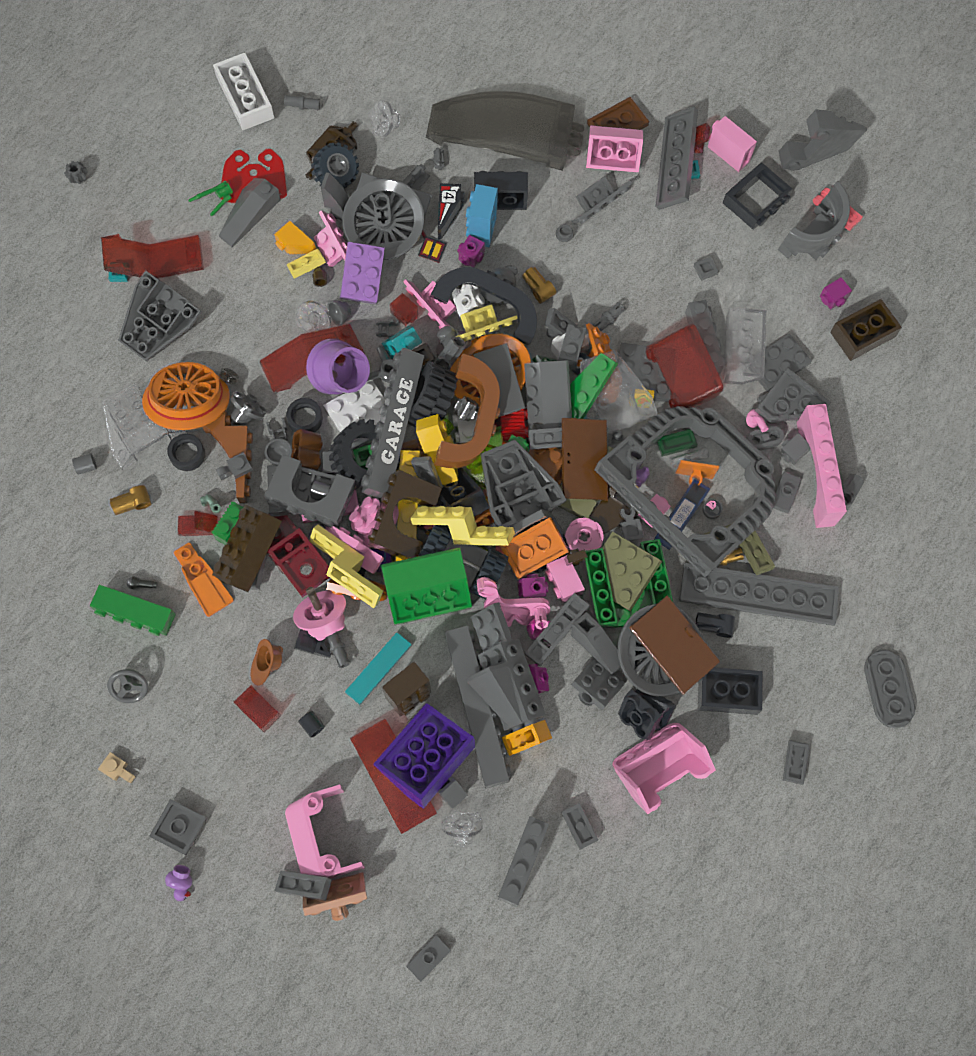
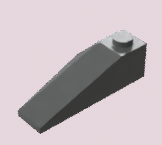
(249, 209)

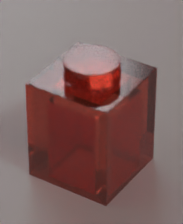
(404, 309)

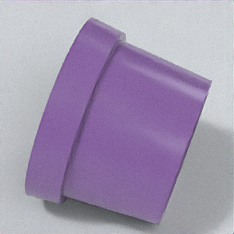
(350, 375)

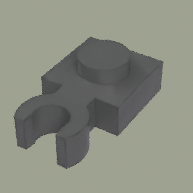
(631, 528)

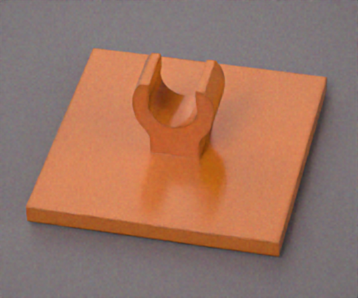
(696, 470)

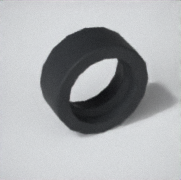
(304, 403)
(179, 440)

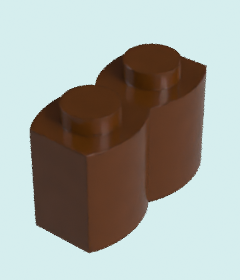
(306, 448)

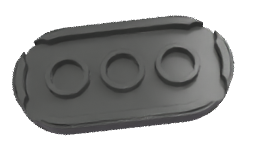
(889, 689)

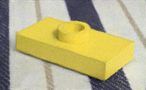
(306, 263)

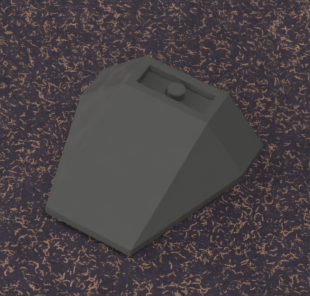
(155, 317)

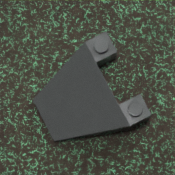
(829, 138)

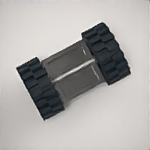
(477, 561)

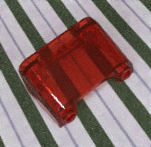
(686, 367)

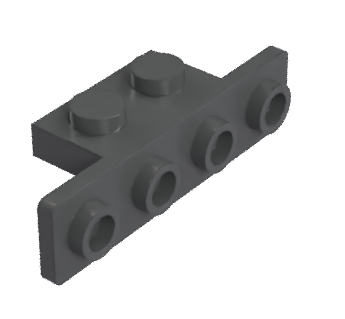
(597, 195)

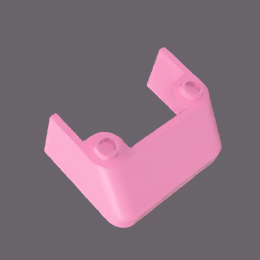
(304, 838)

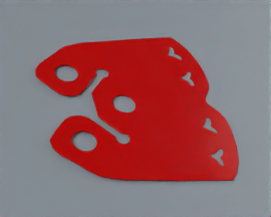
(240, 179)

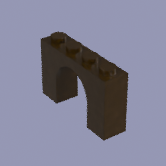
(385, 534)

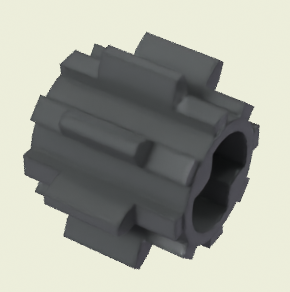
(75, 172)
(466, 408)

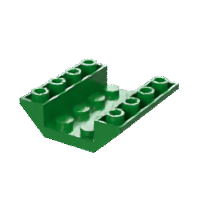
(427, 586)
(607, 611)

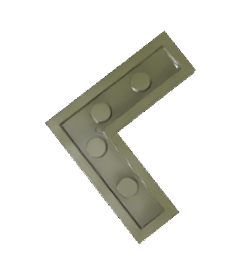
(755, 553)

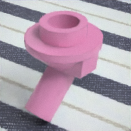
(754, 419)

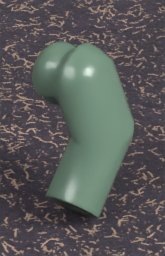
(209, 500)

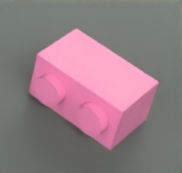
(564, 579)

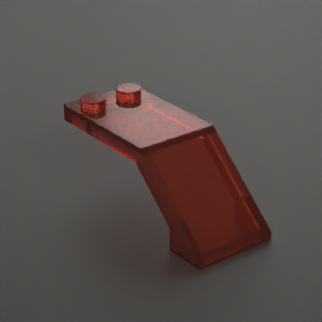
(159, 258)
(289, 362)
(370, 746)

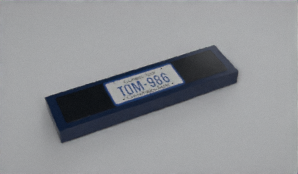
(685, 508)

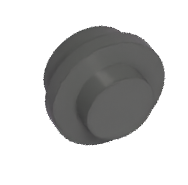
(564, 233)

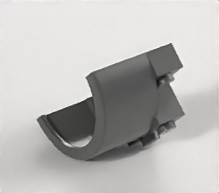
(821, 230)

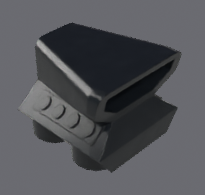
(645, 712)

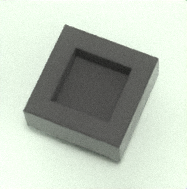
(705, 268)

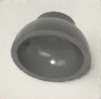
(338, 311)
(275, 450)

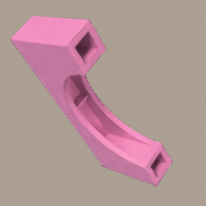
(830, 501)

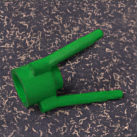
(222, 190)

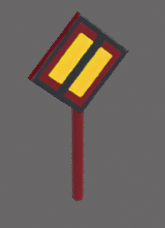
(431, 248)

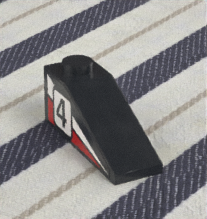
(449, 205)

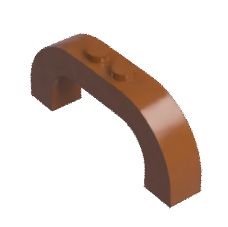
(483, 378)

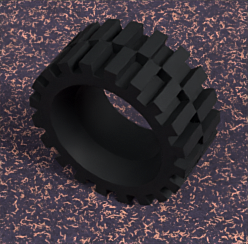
(433, 392)
(342, 454)

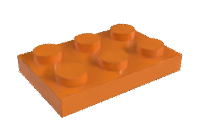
(535, 548)

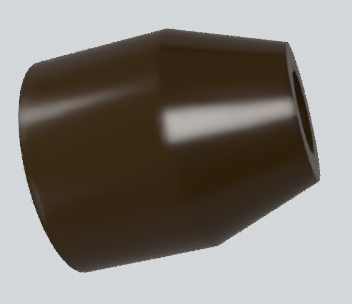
(319, 277)

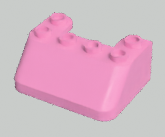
(660, 762)

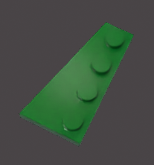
(589, 384)

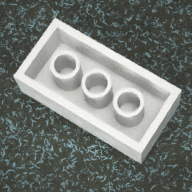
(243, 91)

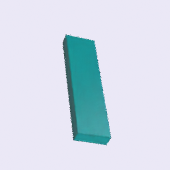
(378, 668)

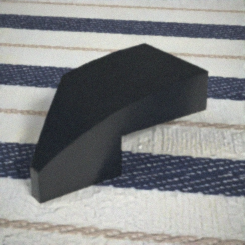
(311, 645)

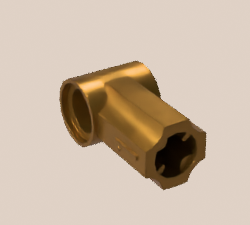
(540, 287)
(136, 498)

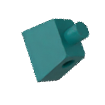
(405, 338)

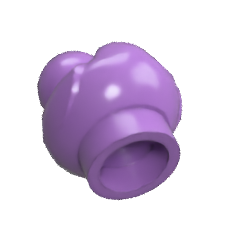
(180, 881)

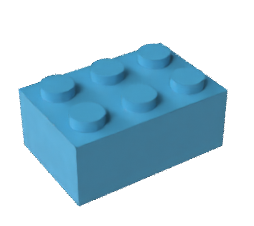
(482, 213)

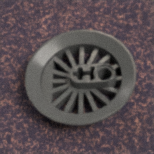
(378, 189)
(627, 658)

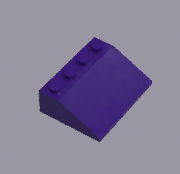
(425, 755)

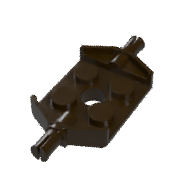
(334, 135)

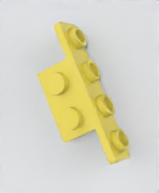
(481, 319)

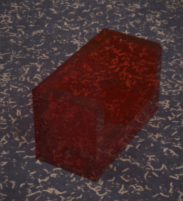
(257, 708)

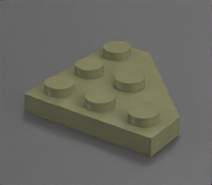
(628, 569)

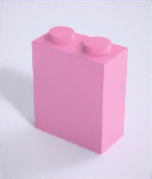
(731, 143)

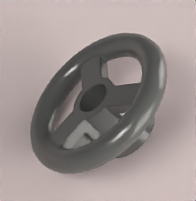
(129, 682)

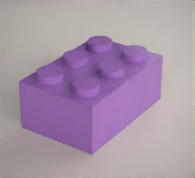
(362, 273)

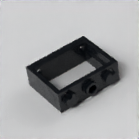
(769, 178)

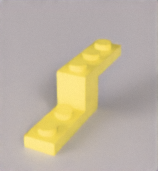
(463, 525)
(345, 566)

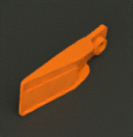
(206, 588)

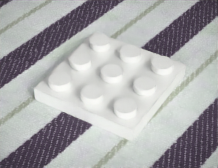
(354, 407)

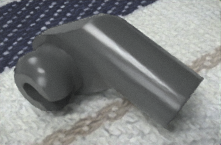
(617, 438)

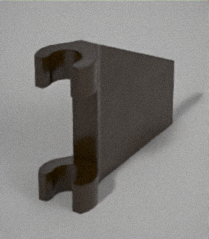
(608, 512)

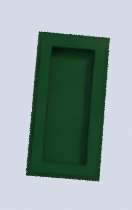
(677, 442)

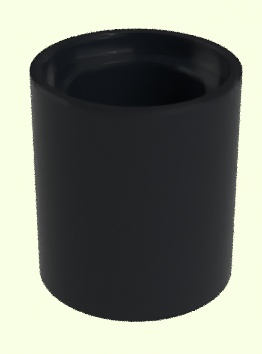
(311, 724)

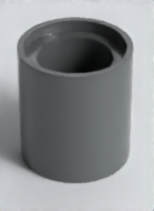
(84, 463)

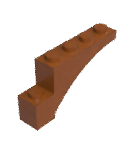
(234, 442)

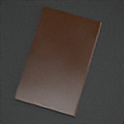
(586, 444)
(676, 650)

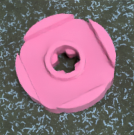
(586, 526)

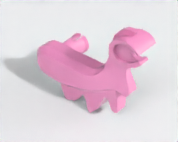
(521, 609)

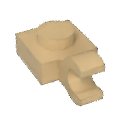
(115, 768)

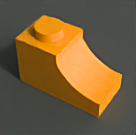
(526, 737)

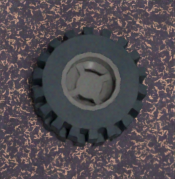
(336, 161)

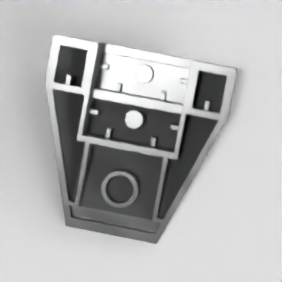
(517, 485)

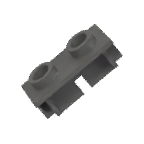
(416, 177)

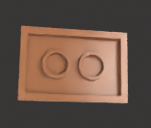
(341, 893)

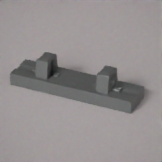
(556, 629)

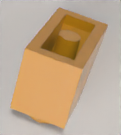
(293, 240)

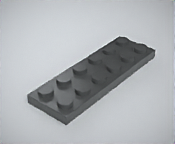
(677, 158)

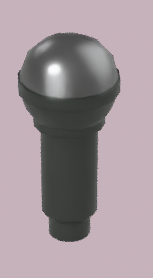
(134, 583)

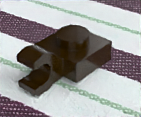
(575, 556)

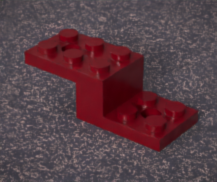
(294, 551)

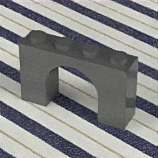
(328, 510)
(523, 861)

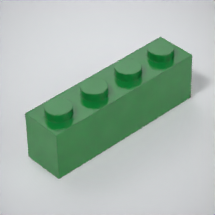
(132, 610)

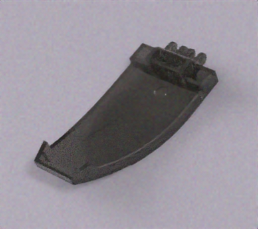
(509, 124)

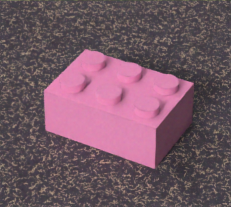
(614, 148)

